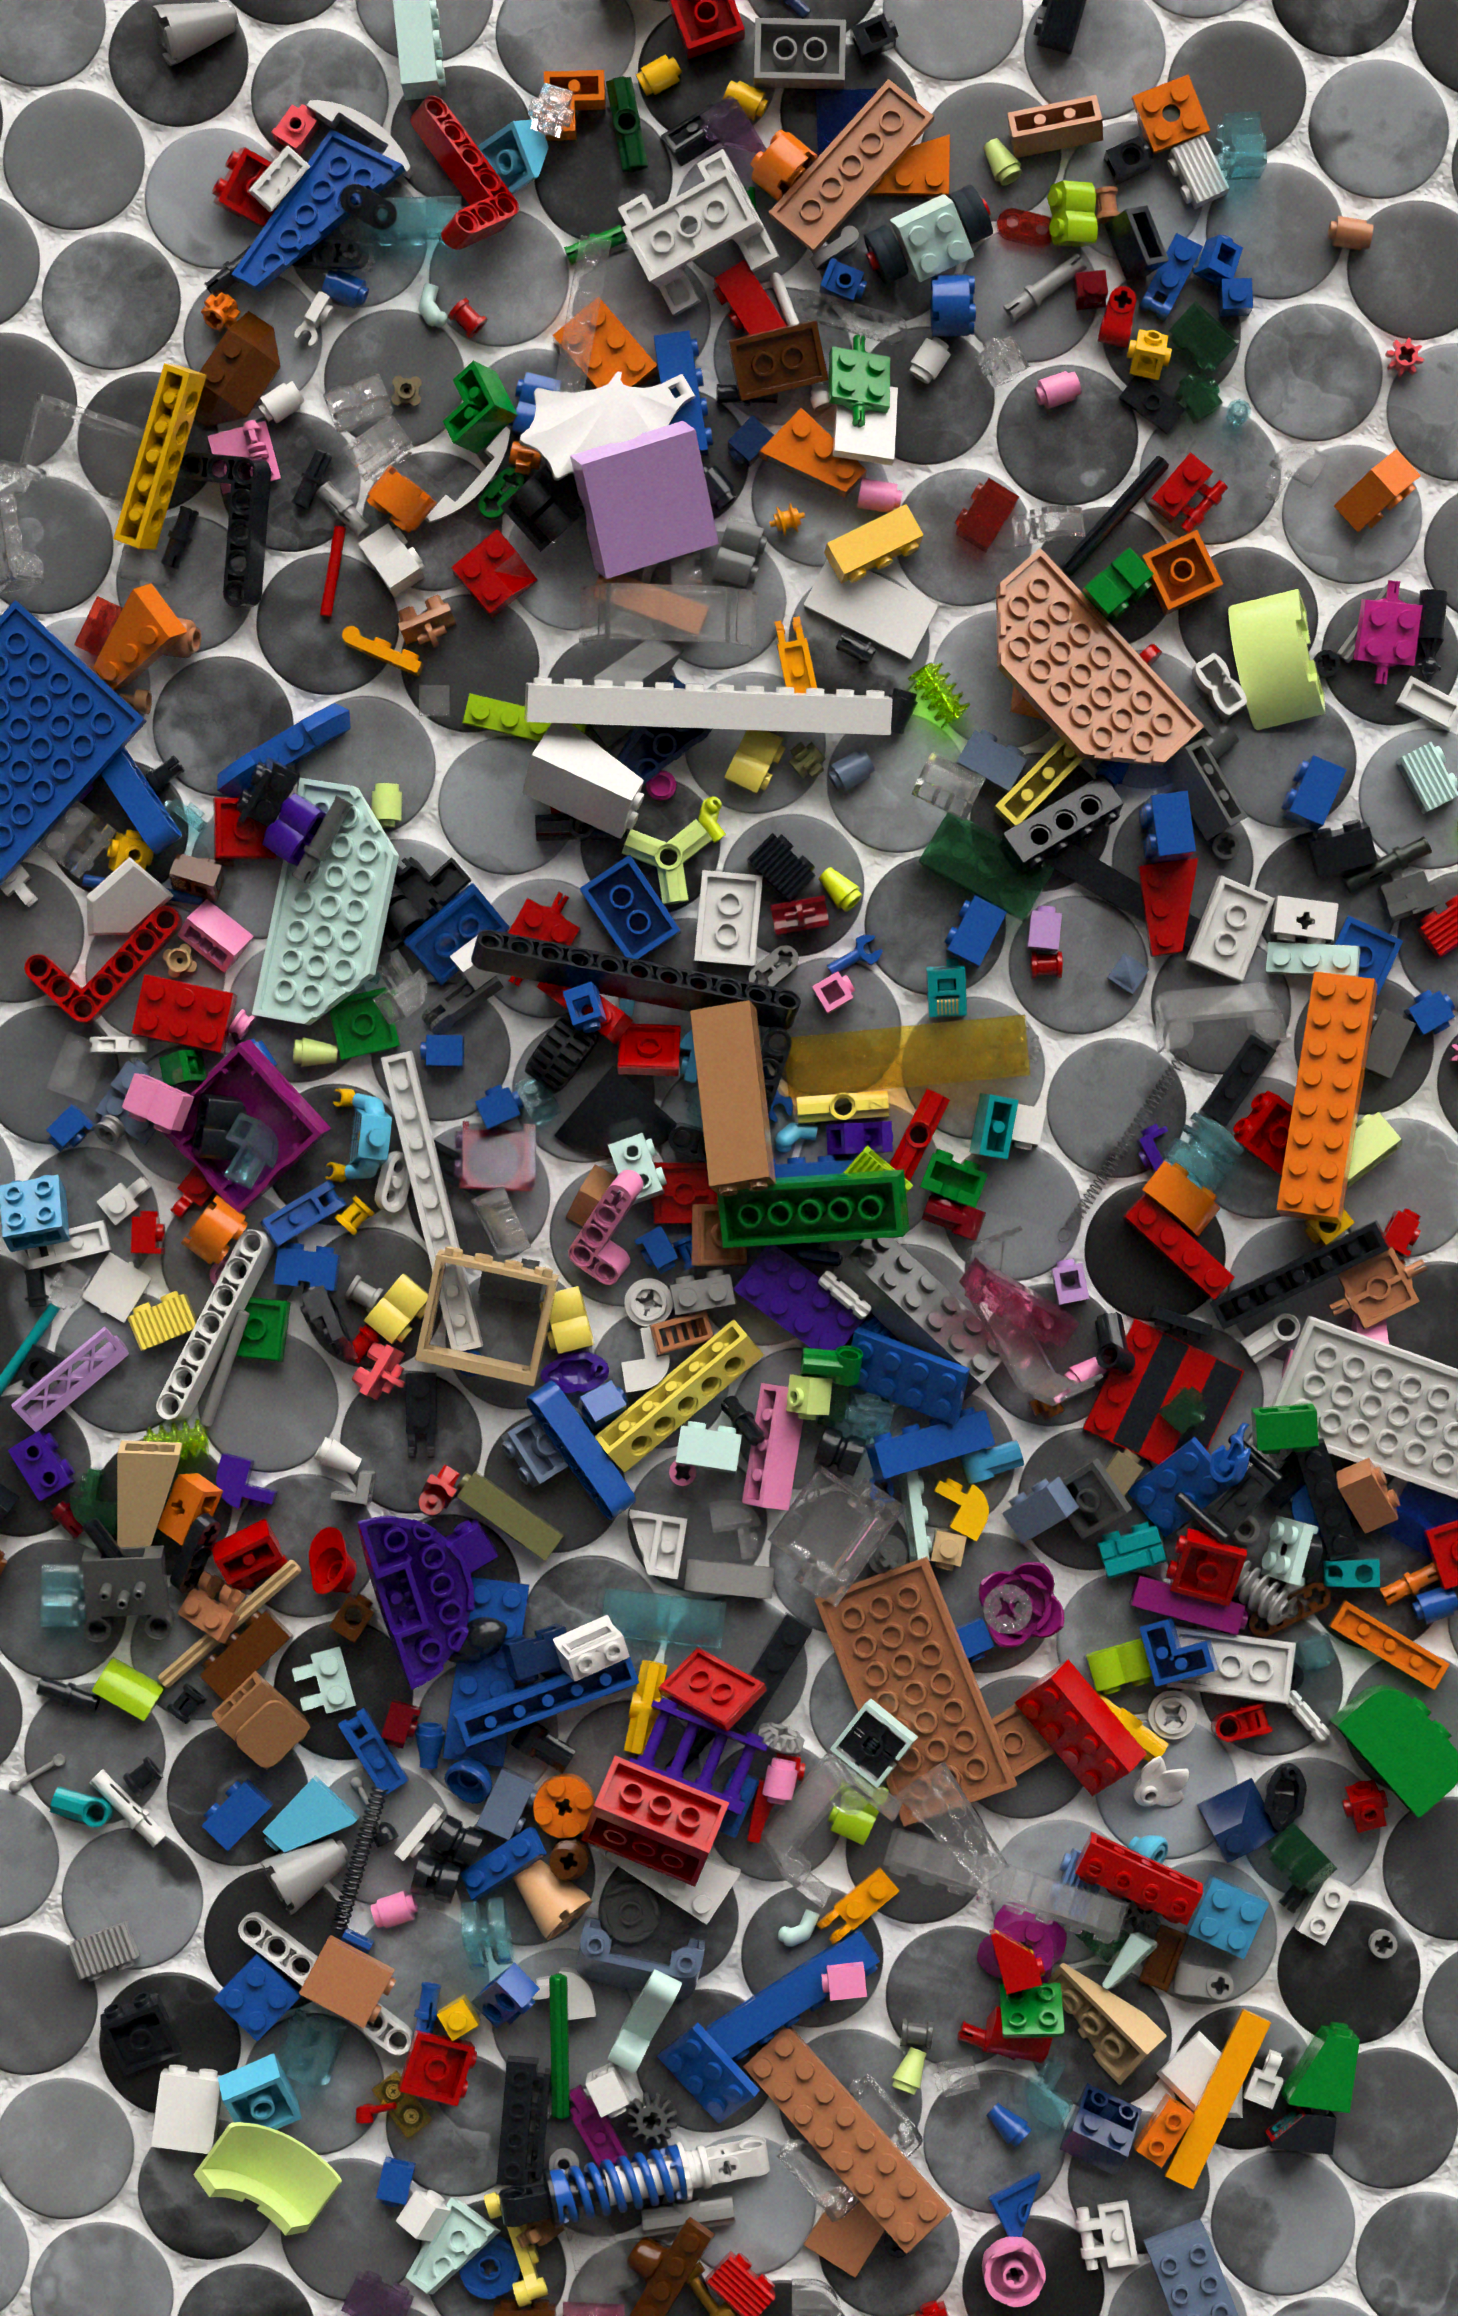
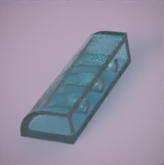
(666, 1617)

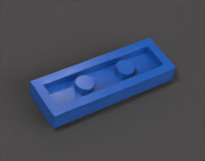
(503, 1863)

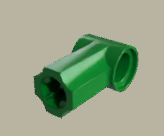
(840, 1365)

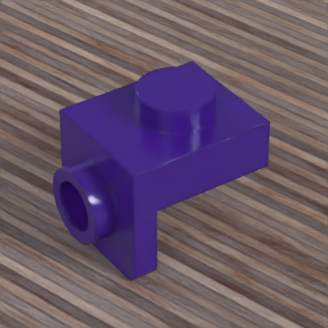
(1149, 1153)

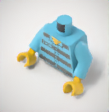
(368, 1139)

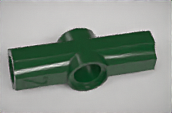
(629, 142)

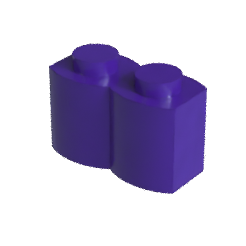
(293, 828)

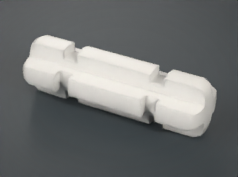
(844, 1295)
(1307, 1717)

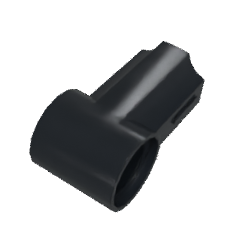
(1113, 1349)
(537, 1742)

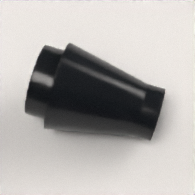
(902, 709)

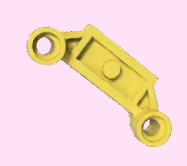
(531, 2286)

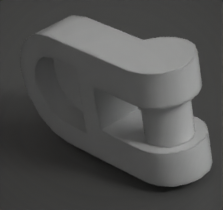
(836, 249)

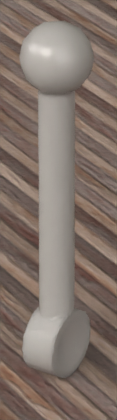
(59, 1759)

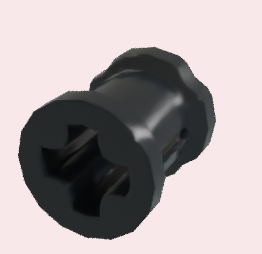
(186, 1703)
(143, 1776)

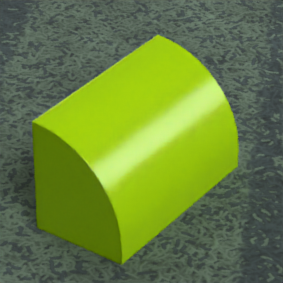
(128, 1689)

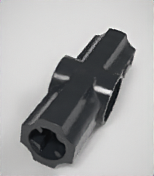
(559, 828)

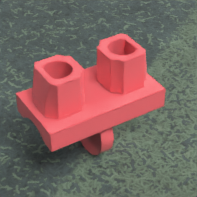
(384, 1373)

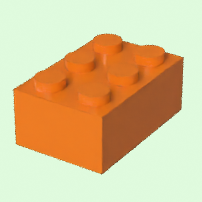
(615, 352)

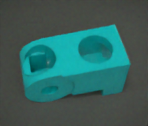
(1352, 1573)

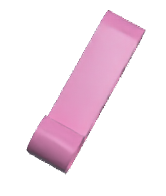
(592, 1247)

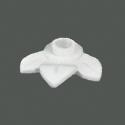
(1162, 1784)

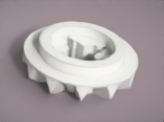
(641, 1289)
(1186, 1712)

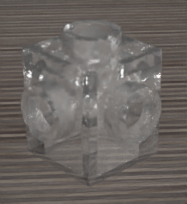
(549, 116)
(1001, 360)

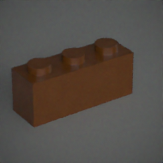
(245, 1653)

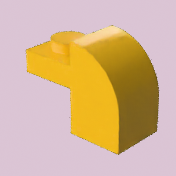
(972, 1510)

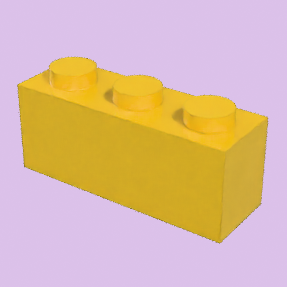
(874, 544)

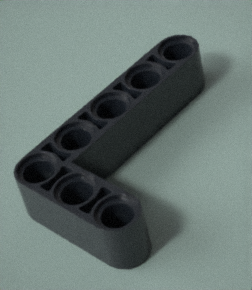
(240, 518)
(769, 1055)

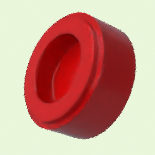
(1150, 654)

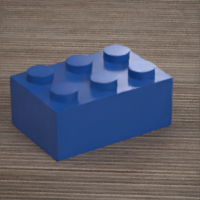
(1167, 827)
(630, 909)

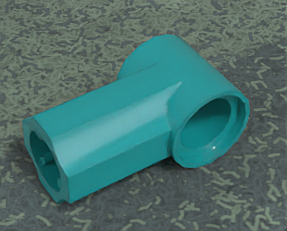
(79, 1806)

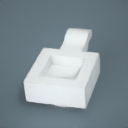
(318, 312)
(16, 883)
(121, 1201)
(1264, 2084)

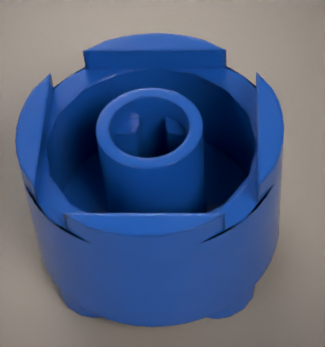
(952, 305)

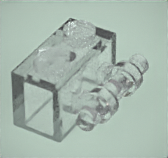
(77, 839)

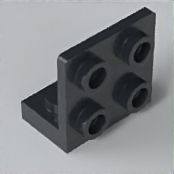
(269, 789)

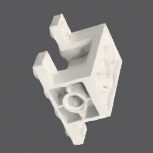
(721, 213)

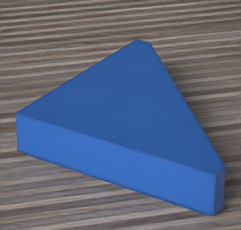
(1015, 2204)

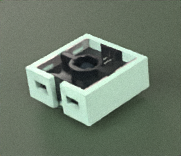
(873, 1743)

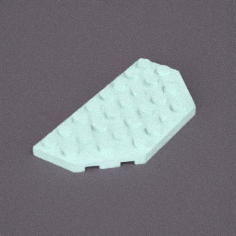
(328, 932)

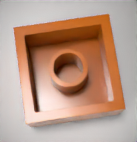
(1182, 572)

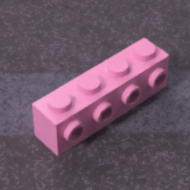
(779, 1450)

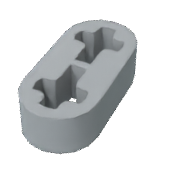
(770, 960)

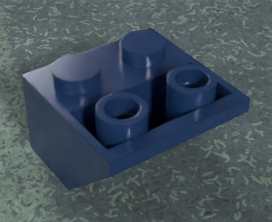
(1101, 2129)

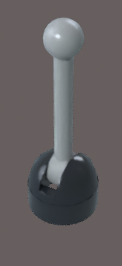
(385, 1831)

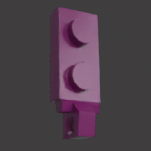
(594, 2129)

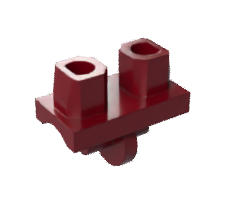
(799, 915)

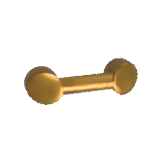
(705, 2297)

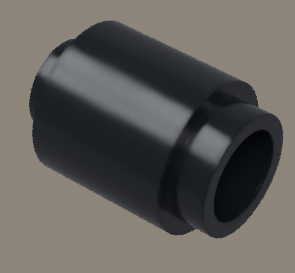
(719, 488)

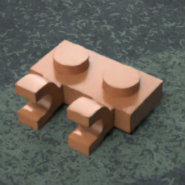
(206, 1613)

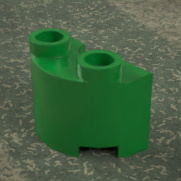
(954, 1180)

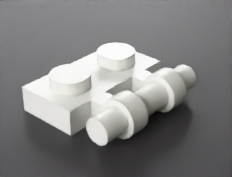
(1116, 2232)

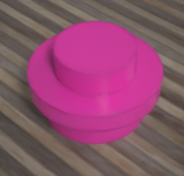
(661, 786)

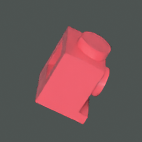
(296, 138)

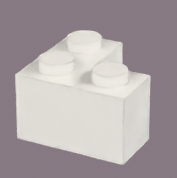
(392, 560)

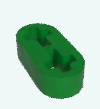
(495, 489)

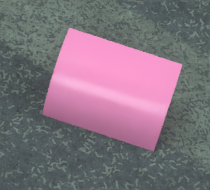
(215, 935)

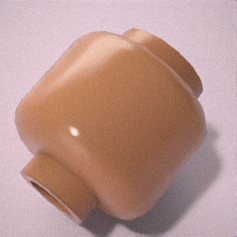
(187, 643)

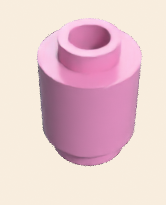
(1057, 389)
(780, 1781)
(394, 1909)

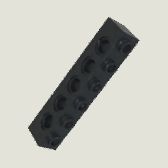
(1299, 1274)

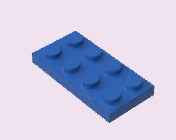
(910, 1376)

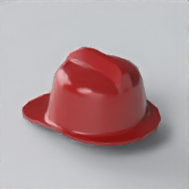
(330, 1563)

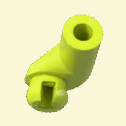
(708, 818)

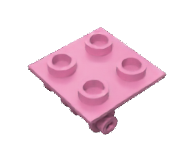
(246, 441)

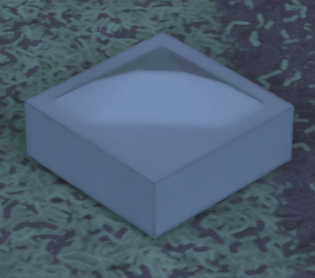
(1128, 973)

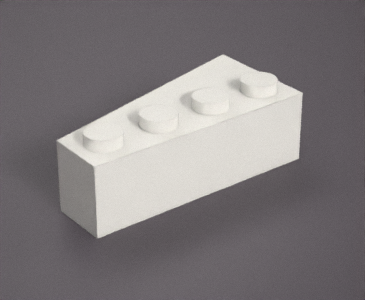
(700, 1900)

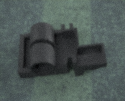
(544, 507)
(416, 897)

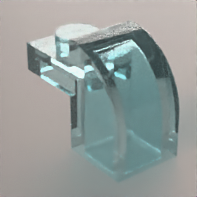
(256, 1148)
(1045, 2102)

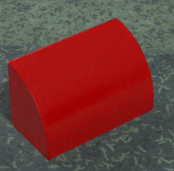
(1022, 2048)

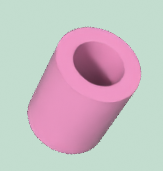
(879, 496)

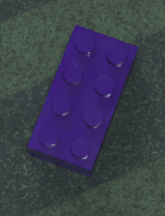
(797, 1301)

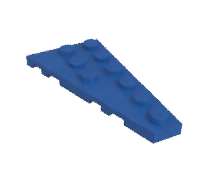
(313, 207)

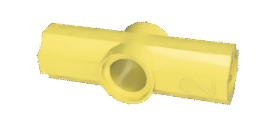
(863, 1106)

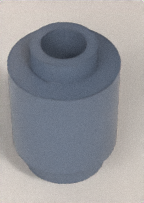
(851, 770)

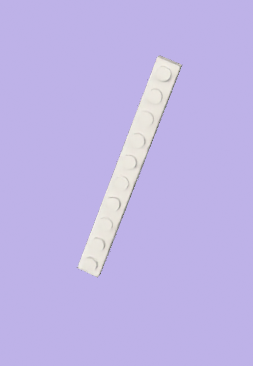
(431, 1196)

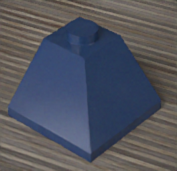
(1237, 1820)

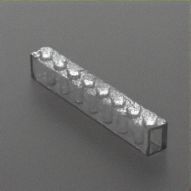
(1015, 1887)

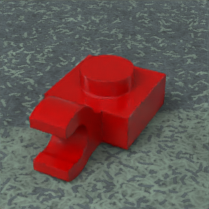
(195, 1190)

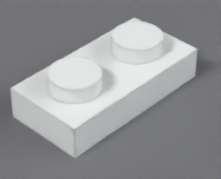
(412, 1843)

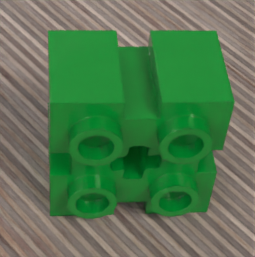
(1116, 585)

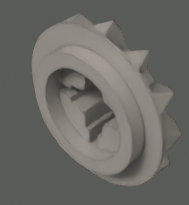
(781, 1738)

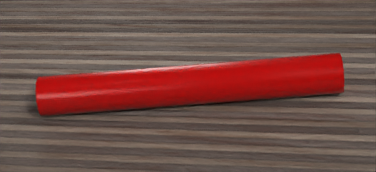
(333, 571)

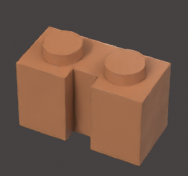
(1367, 1495)

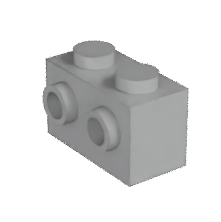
(702, 1294)

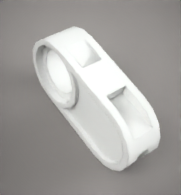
(119, 1045)

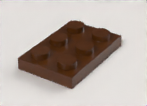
(777, 360)

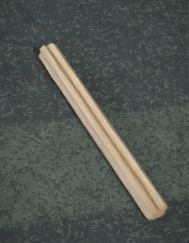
(244, 1611)

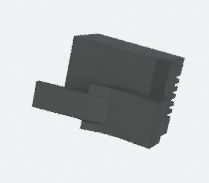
(1408, 896)

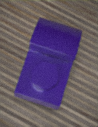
(854, 1137)
(233, 1479)

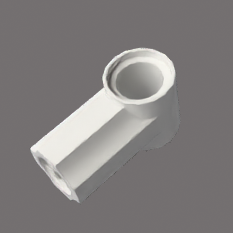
(1268, 1338)

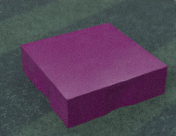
(267, 1097)

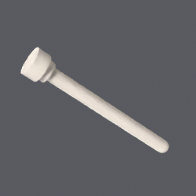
(819, 392)

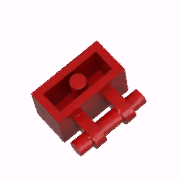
(1181, 487)
(249, 1555)

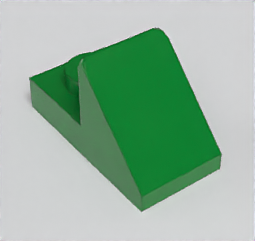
(183, 1067)

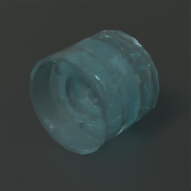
(1204, 1151)

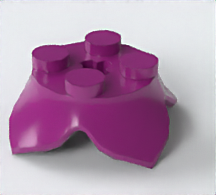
(1038, 1584)
(1045, 1940)

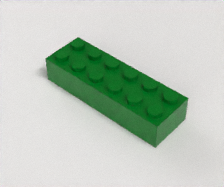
(817, 1210)

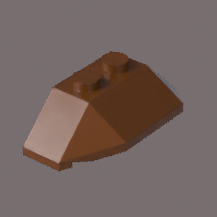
(238, 371)

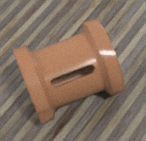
(1106, 204)

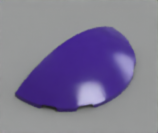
(420, 1592)

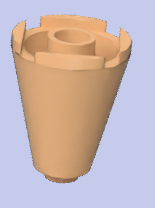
(550, 1899)

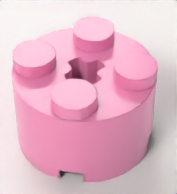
(996, 2266)

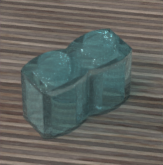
(62, 1595)

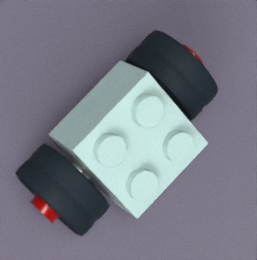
(930, 236)

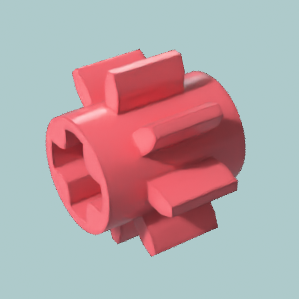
(1404, 365)

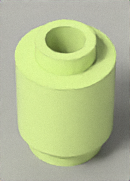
(387, 804)

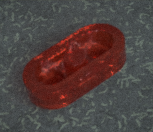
(1025, 231)

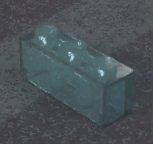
(417, 219)

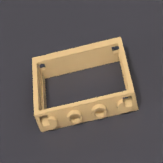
(476, 1363)

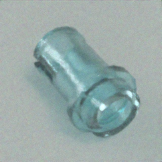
(1238, 405)

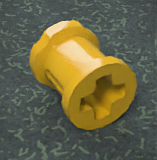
(354, 1215)

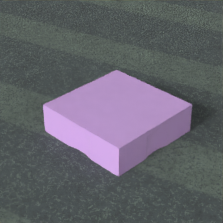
(645, 499)

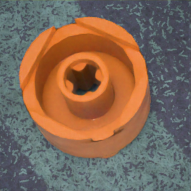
(781, 164)
(401, 498)
(214, 1230)
(557, 1789)

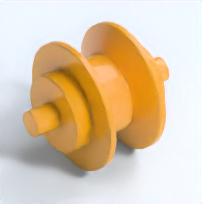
(787, 519)

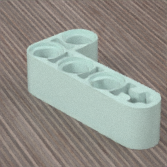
(644, 2020)

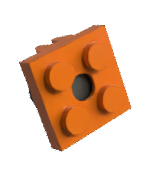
(1170, 114)

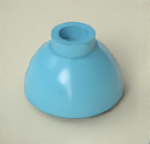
(1150, 1846)

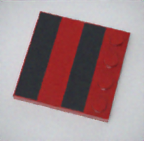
(1129, 1404)

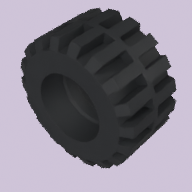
(560, 1054)

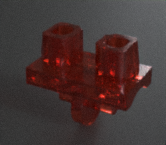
(97, 626)

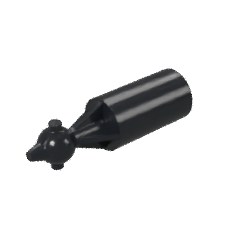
(1431, 629)

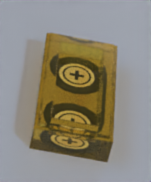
(410, 2113)

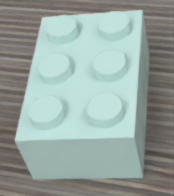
(418, 48)

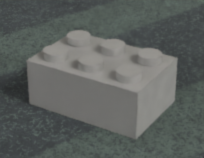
(799, 53)

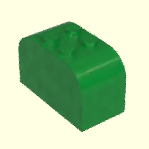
(1401, 1745)

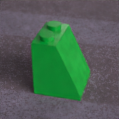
(1325, 2071)

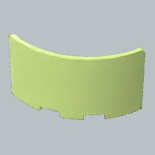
(1274, 660)
(270, 2170)

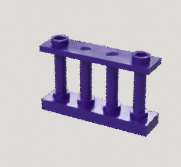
(703, 1783)

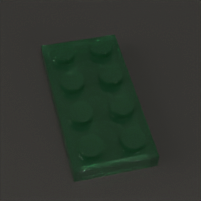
(979, 864)

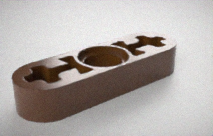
(1313, 1608)

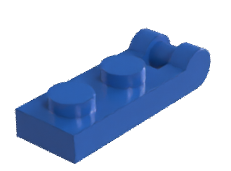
(1171, 276)
(302, 1214)
(374, 1752)

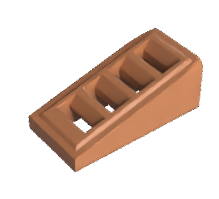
(702, 1326)

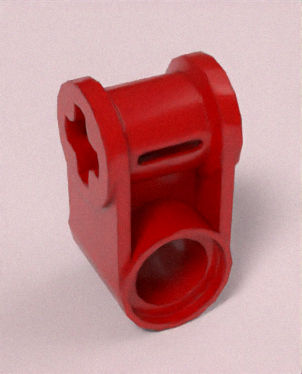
(1117, 321)
(1244, 1722)

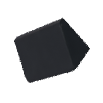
(687, 139)

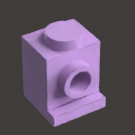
(1078, 1290)

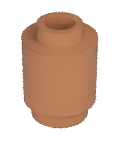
(1350, 233)

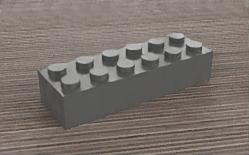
(919, 1307)

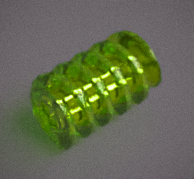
(940, 693)
(191, 1438)

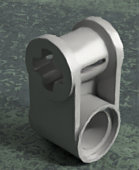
(1196, 1980)

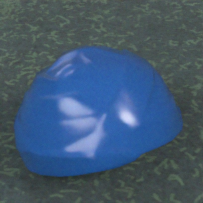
(469, 1780)

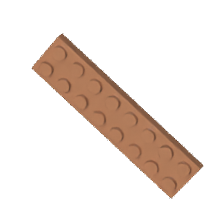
(848, 2139)

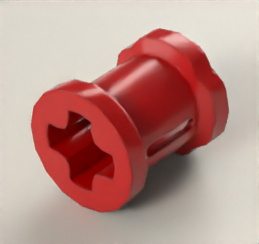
(467, 318)
(1046, 964)

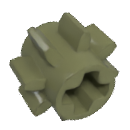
(807, 760)

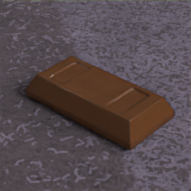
(1164, 1959)

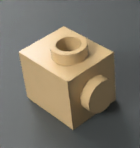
(947, 1549)

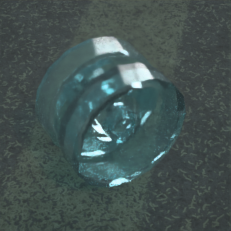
(481, 1933)

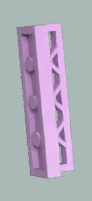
(72, 1384)

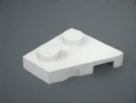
(659, 1541)

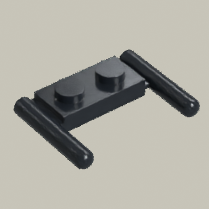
(1238, 1501)

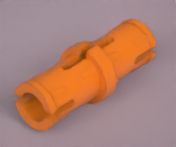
(1409, 1584)

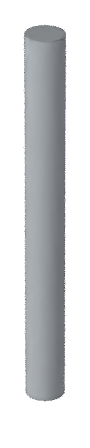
(224, 1368)

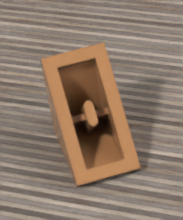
(590, 1194)

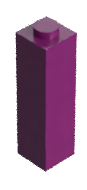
(1157, 1597)

